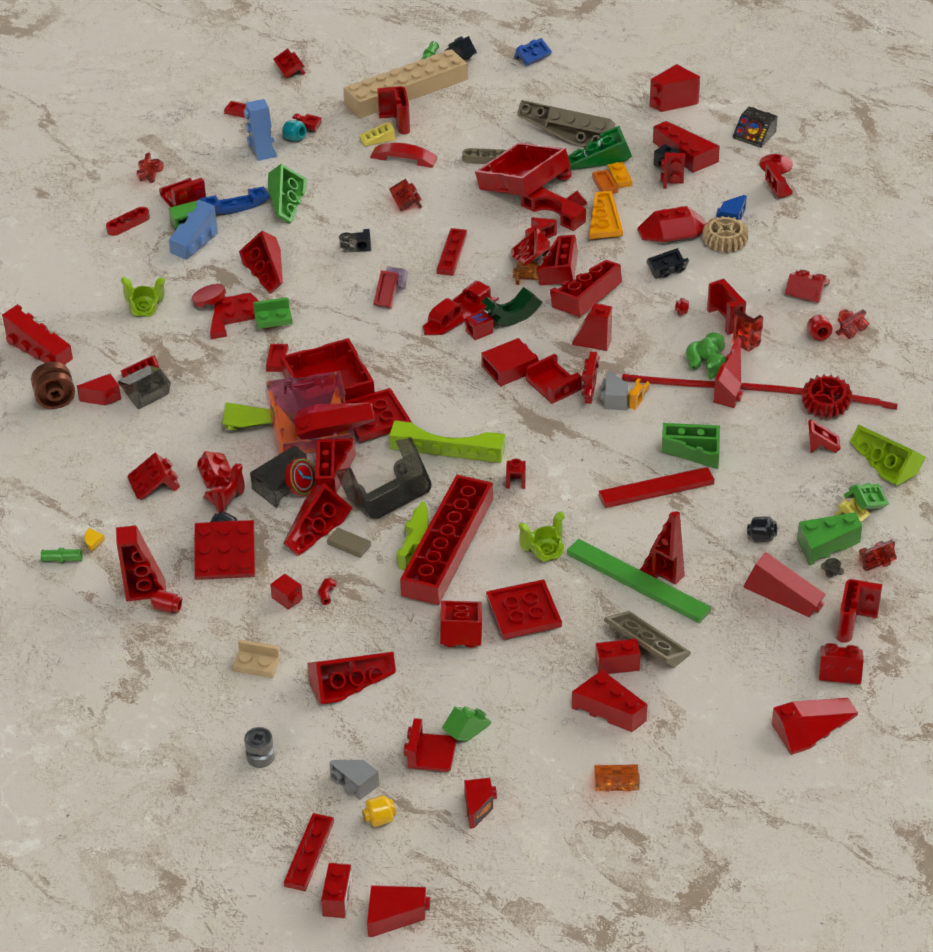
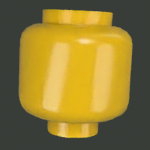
(379, 811)

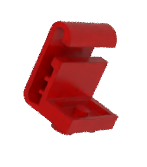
(394, 103)
(183, 192)
(859, 599)

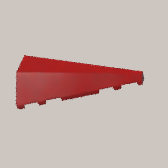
(667, 552)

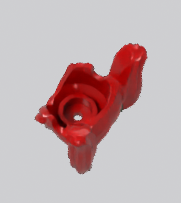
(224, 490)

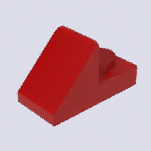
(546, 226)
(821, 436)

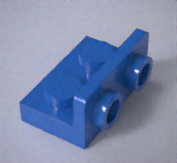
(533, 51)

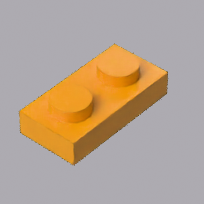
(620, 174)

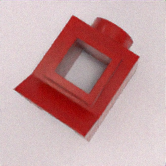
(515, 469)

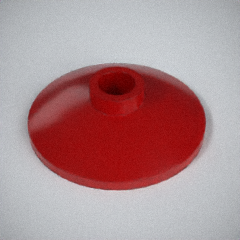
(781, 162)

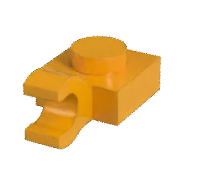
(636, 394)

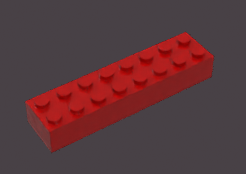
(446, 539)

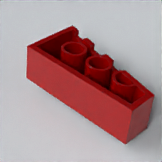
(698, 151)
(587, 288)

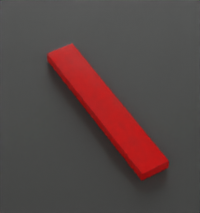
(656, 487)

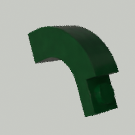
(515, 310)

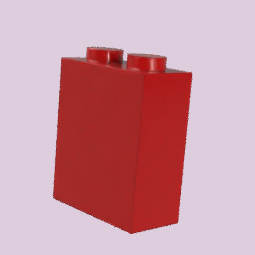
(508, 361)

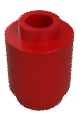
(166, 601)

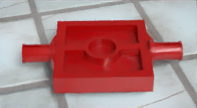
(589, 376)

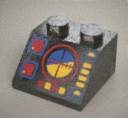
(755, 127)

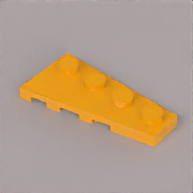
(605, 217)

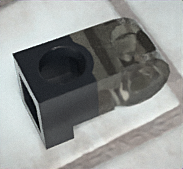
(355, 241)

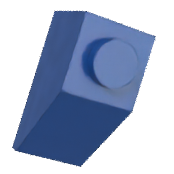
(733, 208)

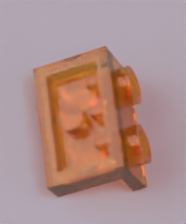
(616, 777)

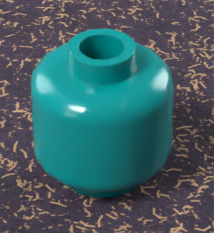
(294, 130)

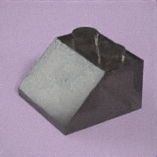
(145, 386)

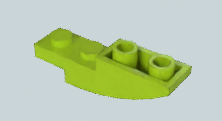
(415, 530)

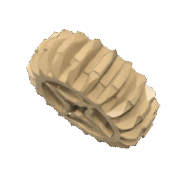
(725, 234)

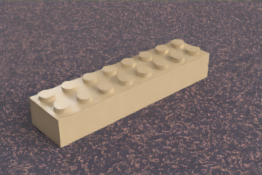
(418, 79)

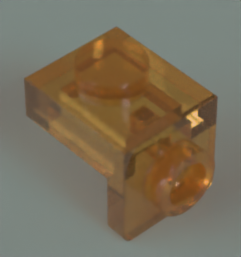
(525, 272)

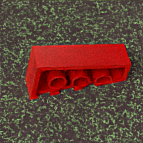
(34, 337)
(138, 567)

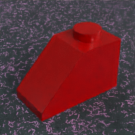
(99, 390)

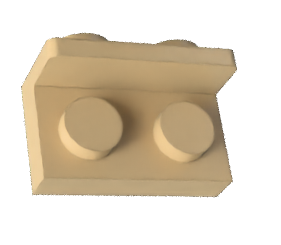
(256, 658)

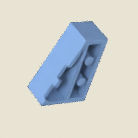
(259, 129)
(195, 232)

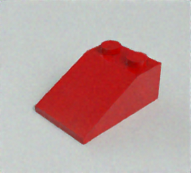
(461, 623)

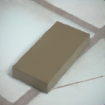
(349, 542)

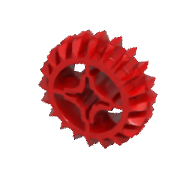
(828, 391)

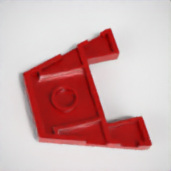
(232, 310)

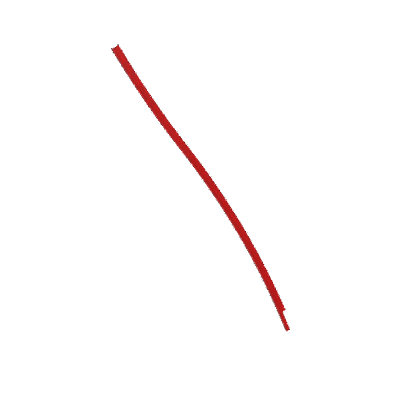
(748, 386)

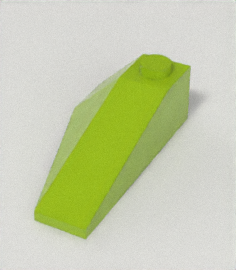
(243, 416)
(890, 459)

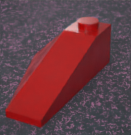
(316, 518)
(806, 722)

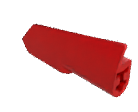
(452, 313)

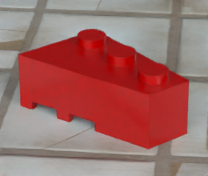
(560, 262)
(331, 456)
(610, 700)

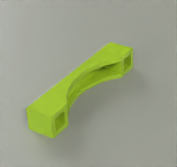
(480, 447)

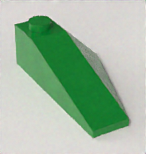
(605, 150)

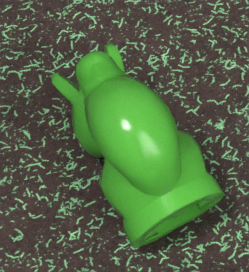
(707, 349)

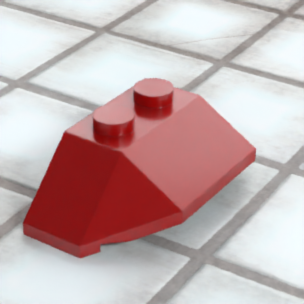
(671, 225)

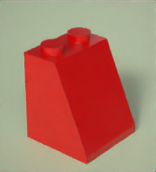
(674, 89)

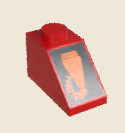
(479, 799)

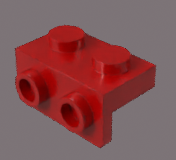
(213, 465)

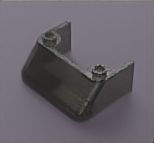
(410, 483)

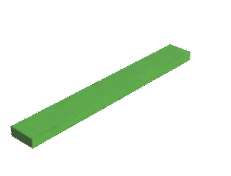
(639, 580)

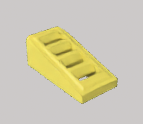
(378, 135)

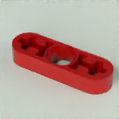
(136, 216)

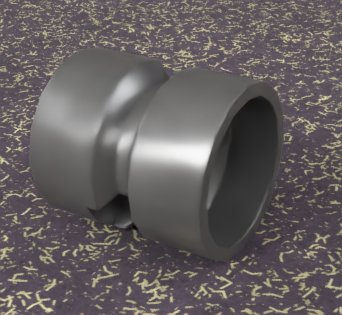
(259, 747)

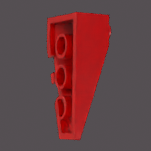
(531, 247)
(263, 258)
(728, 380)
(325, 419)
(342, 677)

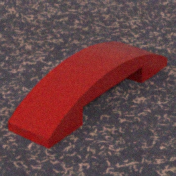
(403, 150)

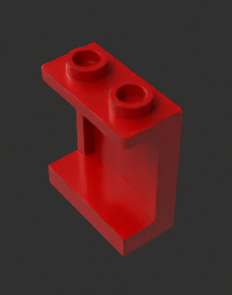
(726, 300)
(552, 380)

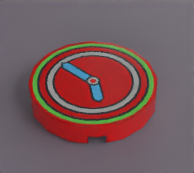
(300, 476)

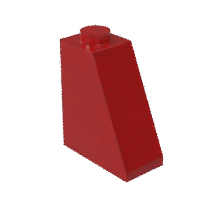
(595, 329)
(395, 908)

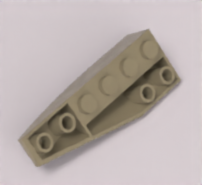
(566, 124)

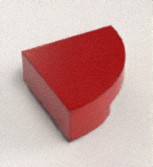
(577, 198)

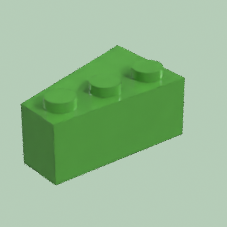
(692, 442)
(828, 534)

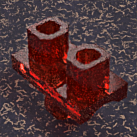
(149, 168)
(849, 320)
(878, 555)

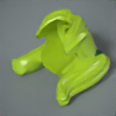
(143, 296)
(545, 540)

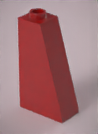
(784, 586)

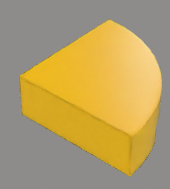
(93, 539)

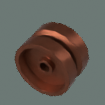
(52, 385)

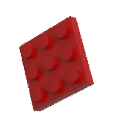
(386, 411)
(224, 549)
(523, 609)

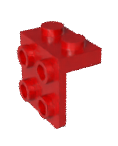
(806, 286)
(152, 474)
(841, 663)
(428, 750)

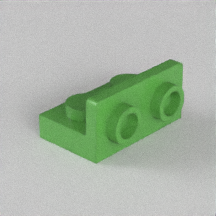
(272, 313)
(867, 496)

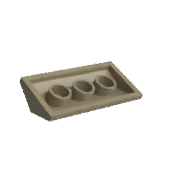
(648, 637)

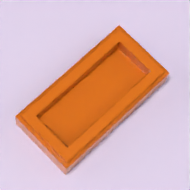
(604, 181)

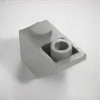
(615, 392)
(355, 776)

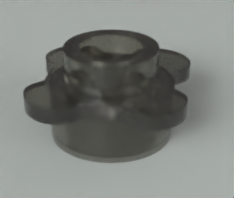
(832, 567)

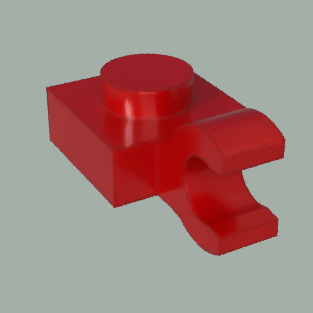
(310, 121)

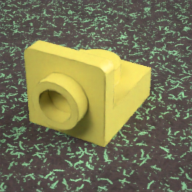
(851, 507)

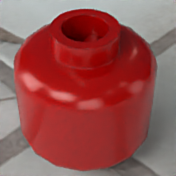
(819, 327)

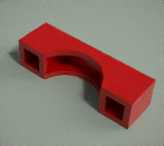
(571, 214)

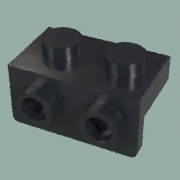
(667, 263)

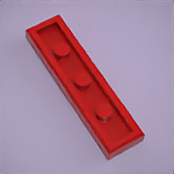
(452, 251)
(309, 852)

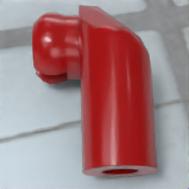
(327, 584)

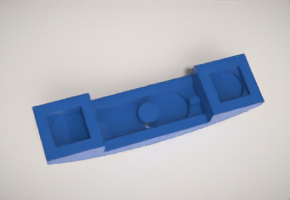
(237, 204)

